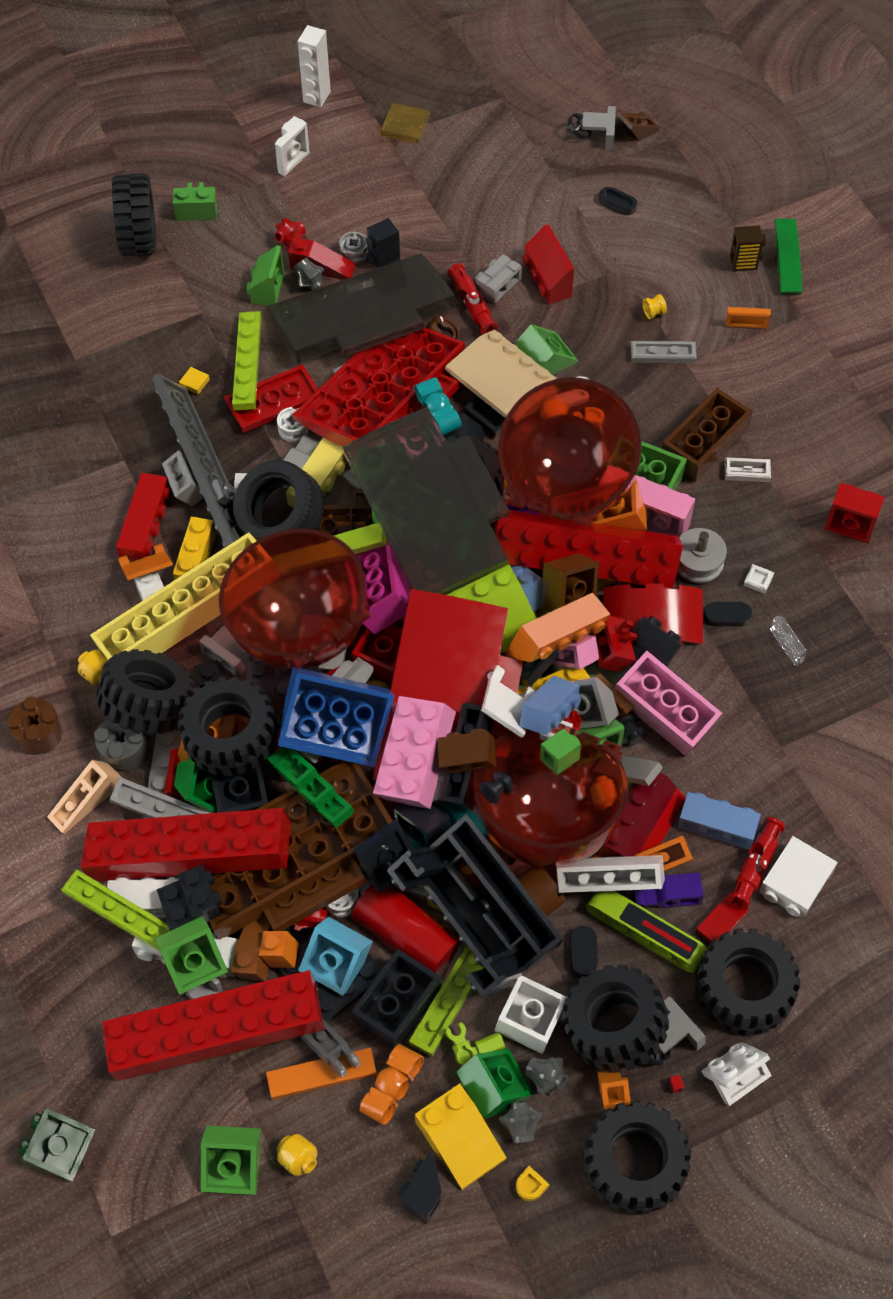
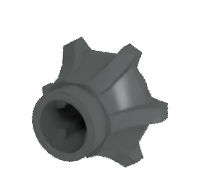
(308, 274)
(546, 1074)
(521, 1121)

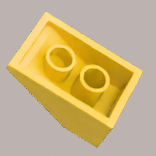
(460, 1136)

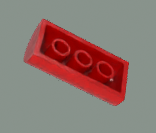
(405, 926)

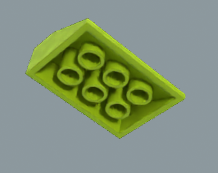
(502, 590)

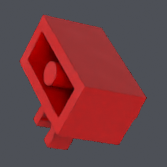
(615, 644)

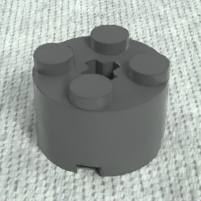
(120, 747)

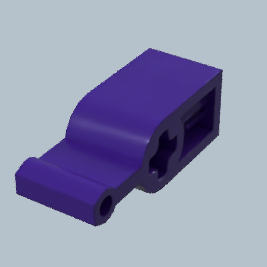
(677, 891)

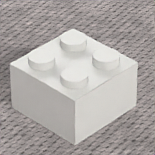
(530, 1014)

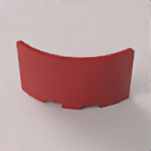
(676, 608)

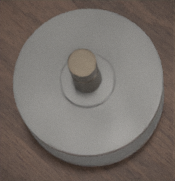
(701, 555)

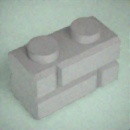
(498, 278)

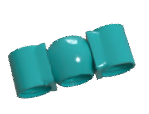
(431, 395)

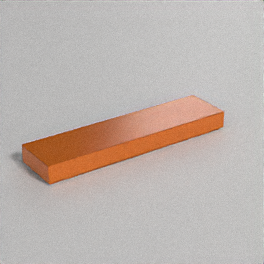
(317, 1075)

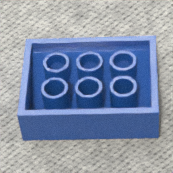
(334, 717)

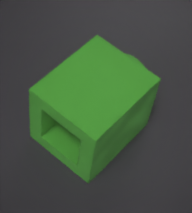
(560, 751)

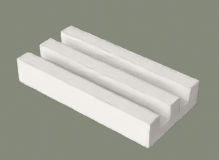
(747, 473)

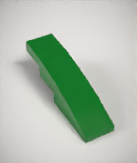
(788, 256)
(311, 785)

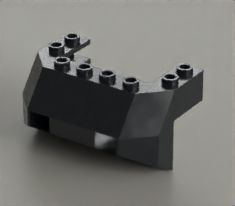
(481, 903)

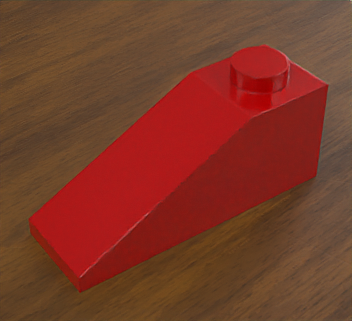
(333, 263)

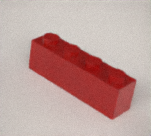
(144, 517)

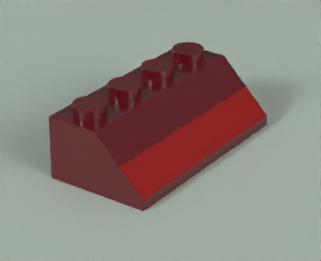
(646, 818)

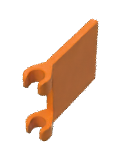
(145, 565)

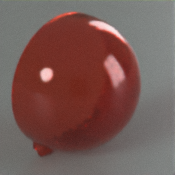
(569, 450)
(294, 598)
(549, 815)

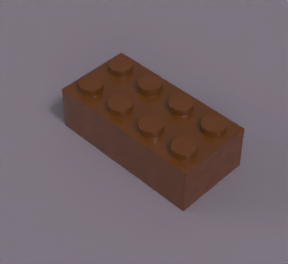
(708, 432)

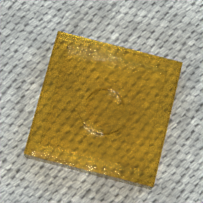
(405, 122)

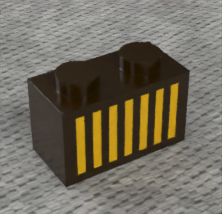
(746, 248)

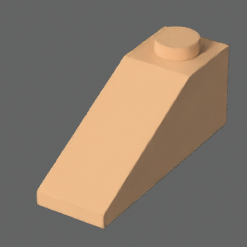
(84, 795)

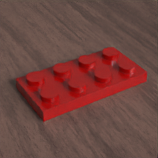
(274, 395)

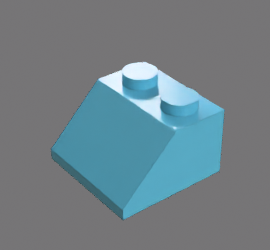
(335, 955)

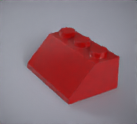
(549, 266)

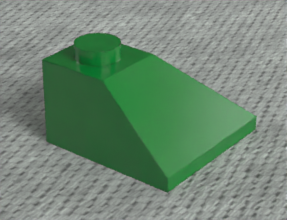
(195, 785)

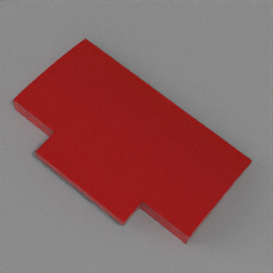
(379, 386)
(447, 654)

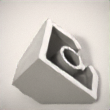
(596, 703)

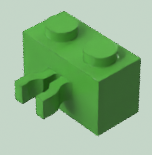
(195, 203)

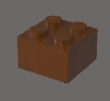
(568, 580)

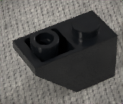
(423, 1192)

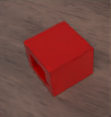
(676, 1084)

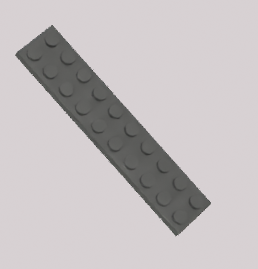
(197, 452)

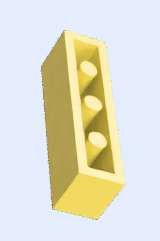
(324, 466)

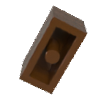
(466, 751)

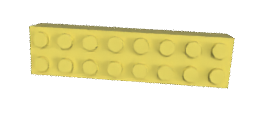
(173, 610)

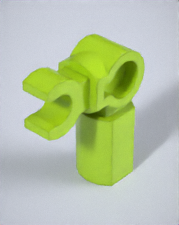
(464, 1052)

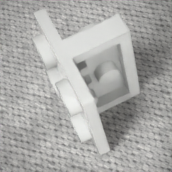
(738, 1071)

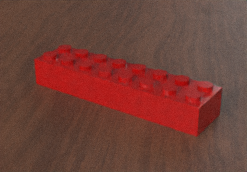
(621, 551)
(178, 843)
(212, 1025)

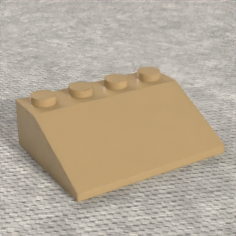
(497, 371)

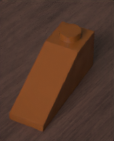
(246, 960)

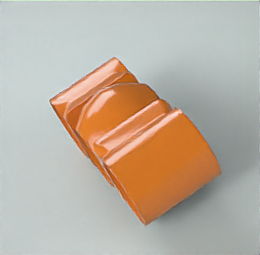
(391, 1084)

